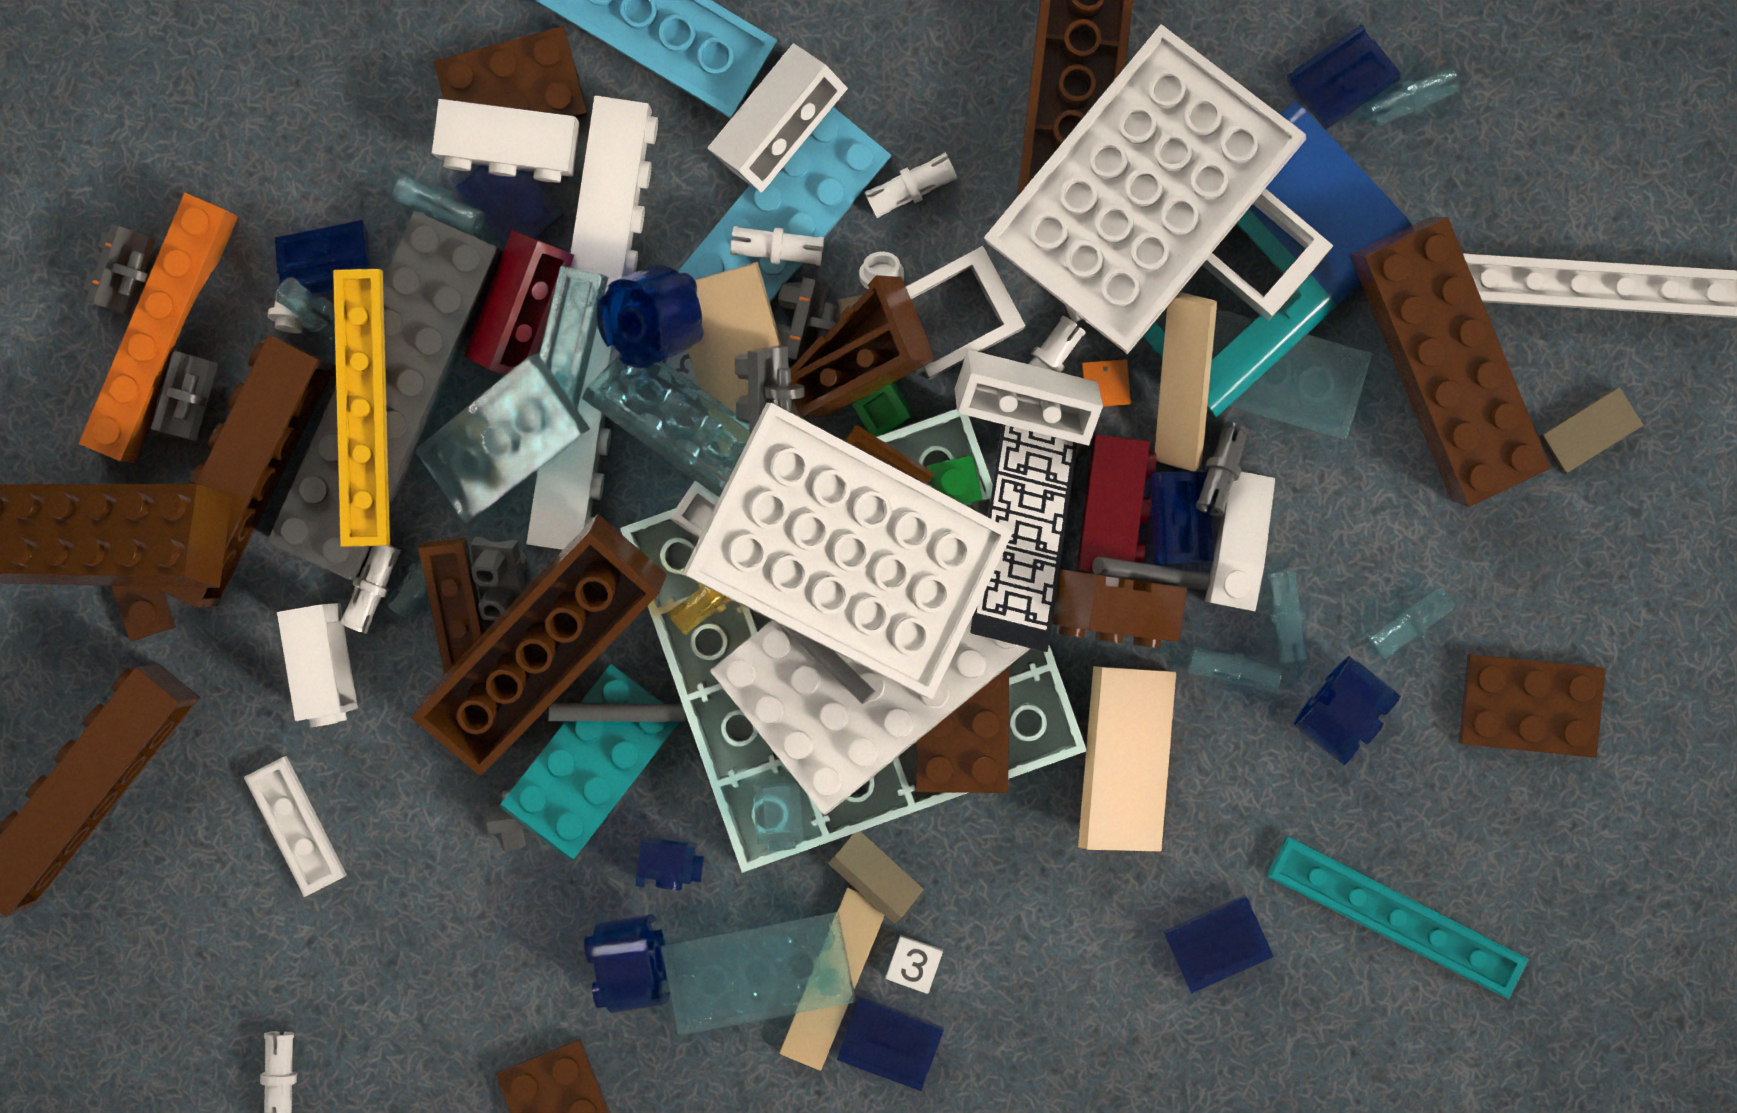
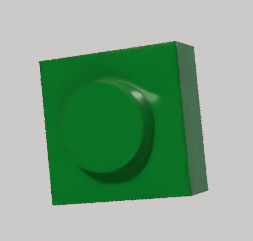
(883, 410)
(956, 479)

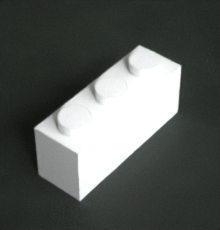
(777, 117)
(505, 140)
(1028, 397)

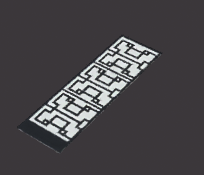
(1033, 501)

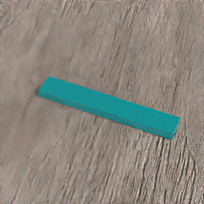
(1397, 917)

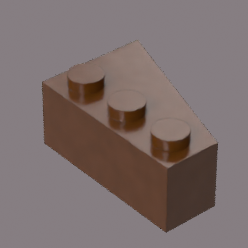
(864, 350)
(1118, 608)

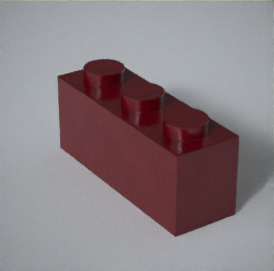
(517, 304)
(1115, 500)

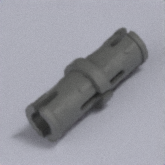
(1223, 469)

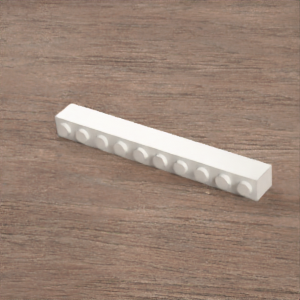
(601, 245)

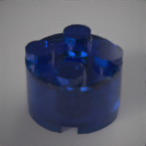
(650, 315)
(1346, 710)
(627, 964)

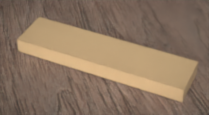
(1185, 381)
(815, 1030)

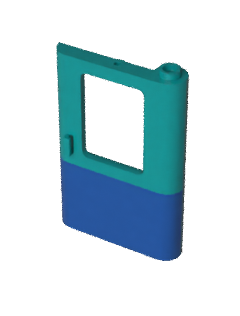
(1339, 204)

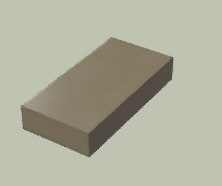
(1591, 430)
(876, 876)

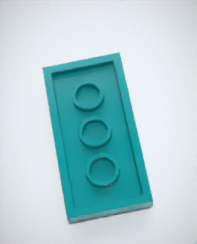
(586, 769)

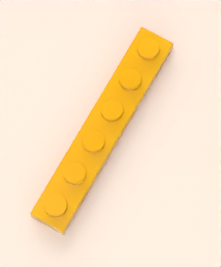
(361, 407)

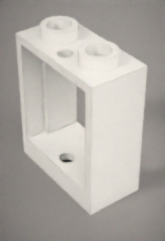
(1316, 249)
(996, 295)
(317, 663)

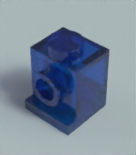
(669, 863)

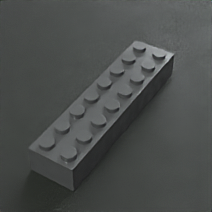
(428, 313)

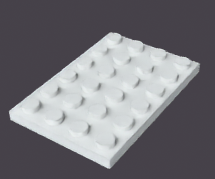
(1145, 188)
(848, 551)
(822, 729)

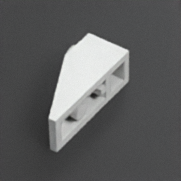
(1242, 543)

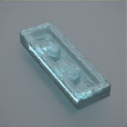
(572, 328)

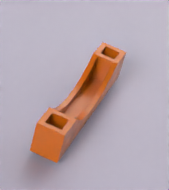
(135, 377)

